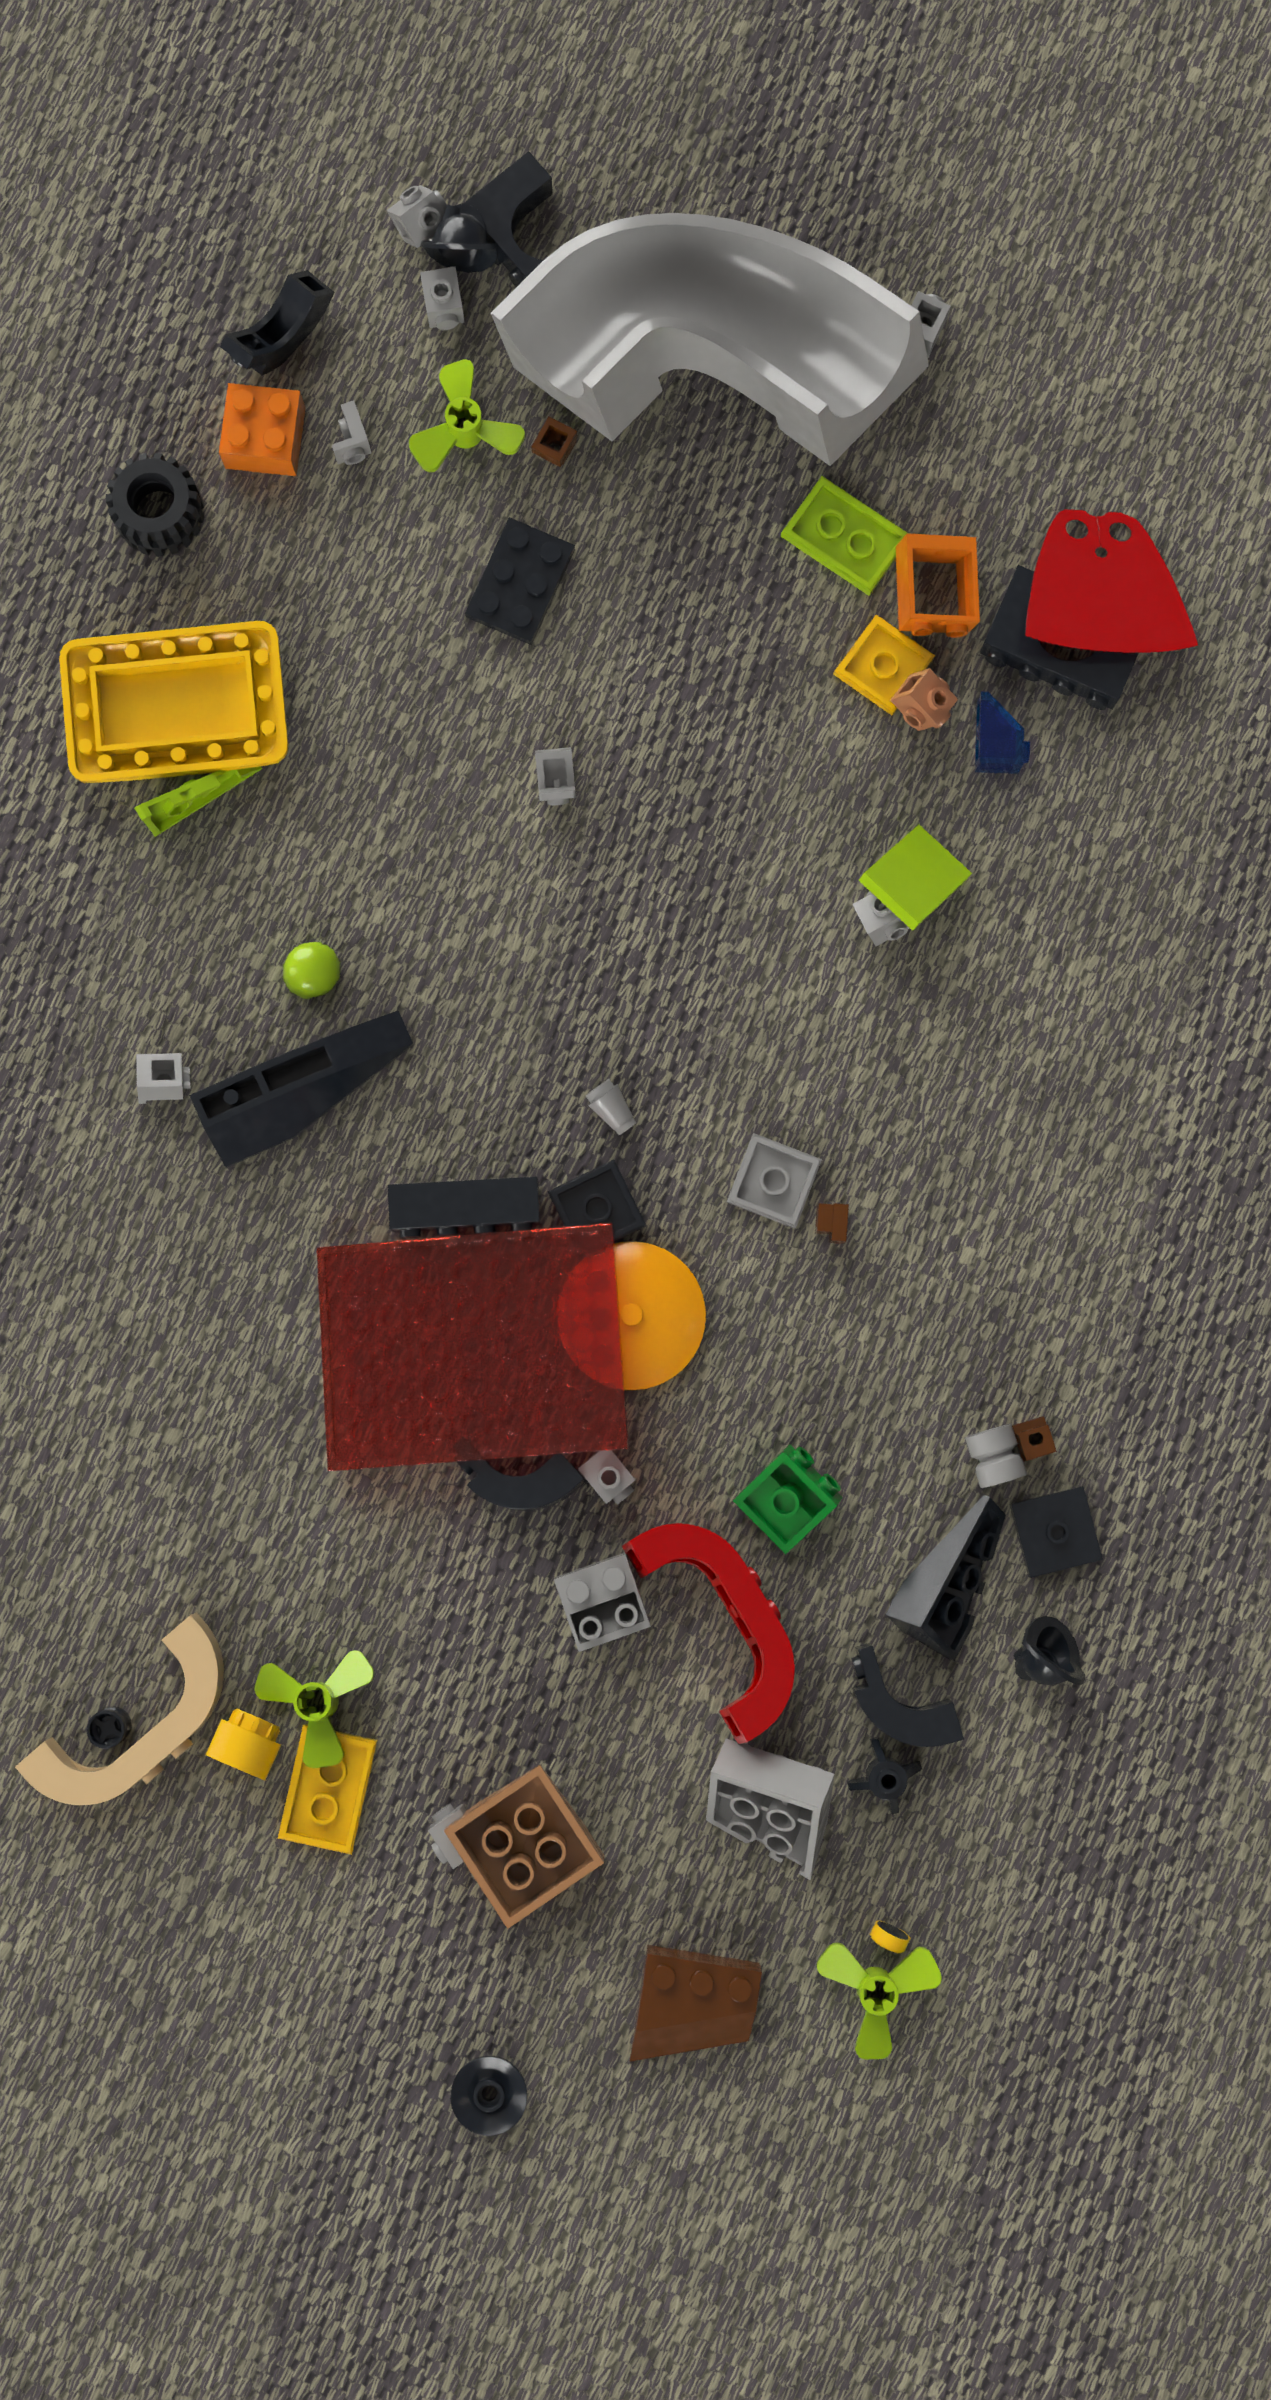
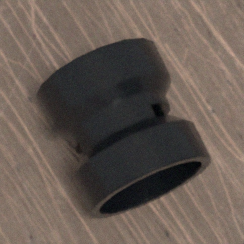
(102, 1727)

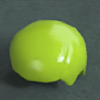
(311, 970)

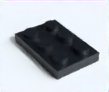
(520, 581)

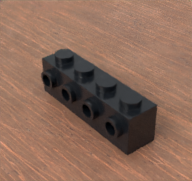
(463, 1206)

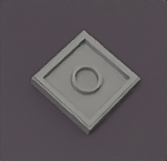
(774, 1180)

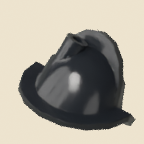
(462, 240)
(1048, 1654)

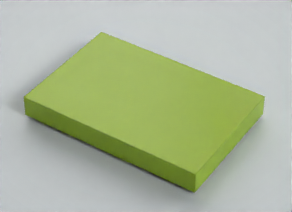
(844, 535)
(915, 877)

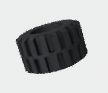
(146, 477)

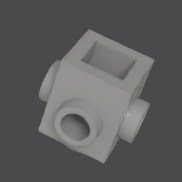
(417, 214)
(879, 920)

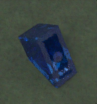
(998, 738)

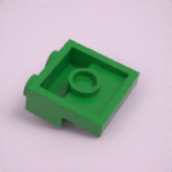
(789, 1497)

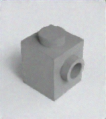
(442, 298)
(608, 1476)

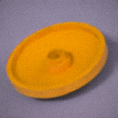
(658, 1313)

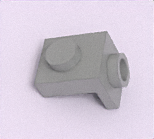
(555, 775)
(442, 1846)

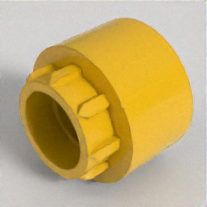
(246, 1743)

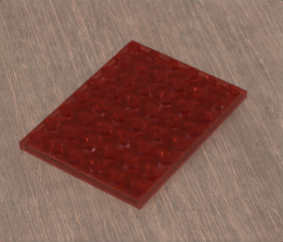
(471, 1348)

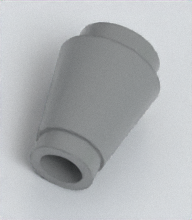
(611, 1106)

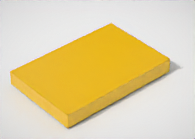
(328, 1801)

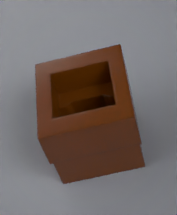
(557, 433)
(832, 1220)
(1029, 1427)

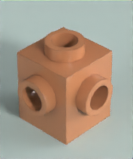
(924, 700)

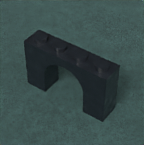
(505, 204)
(1095, 678)

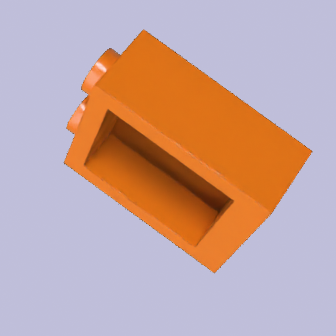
(938, 549)

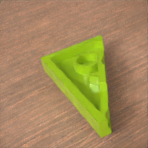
(179, 803)

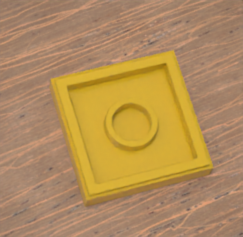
(882, 662)

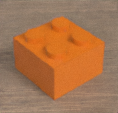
(262, 429)

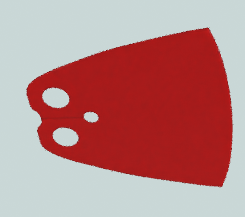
(1109, 601)

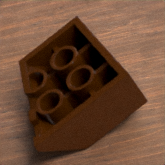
(693, 2002)

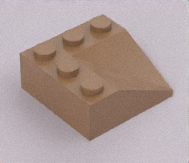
(524, 1845)

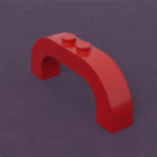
(748, 1608)

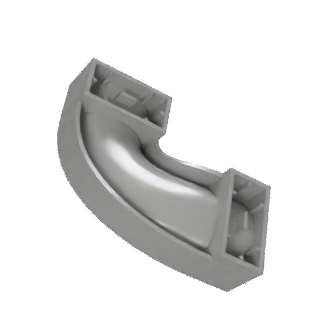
(715, 299)

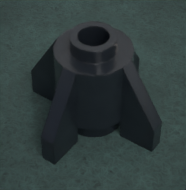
(877, 1769)

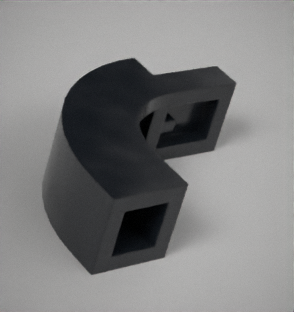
(283, 327)
(531, 1492)
(913, 1725)

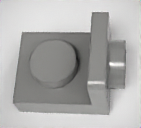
(355, 441)

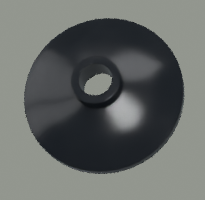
(487, 2115)

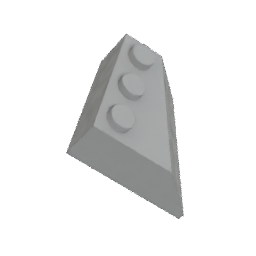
(770, 1802)

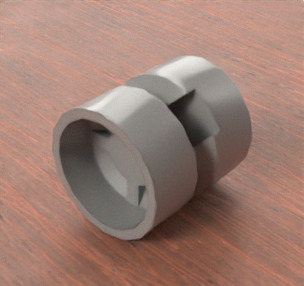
(995, 1456)

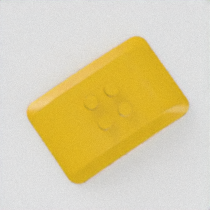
(173, 702)

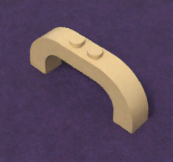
(66, 1781)

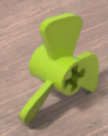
(434, 444)
(321, 1743)
(914, 1973)

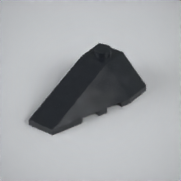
(938, 1593)

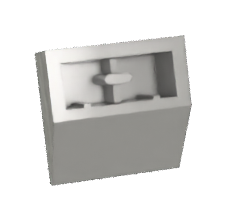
(602, 1602)

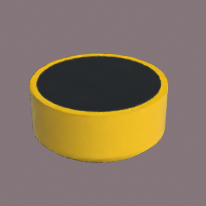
(889, 1937)

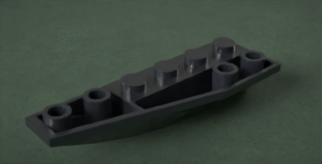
(296, 1088)

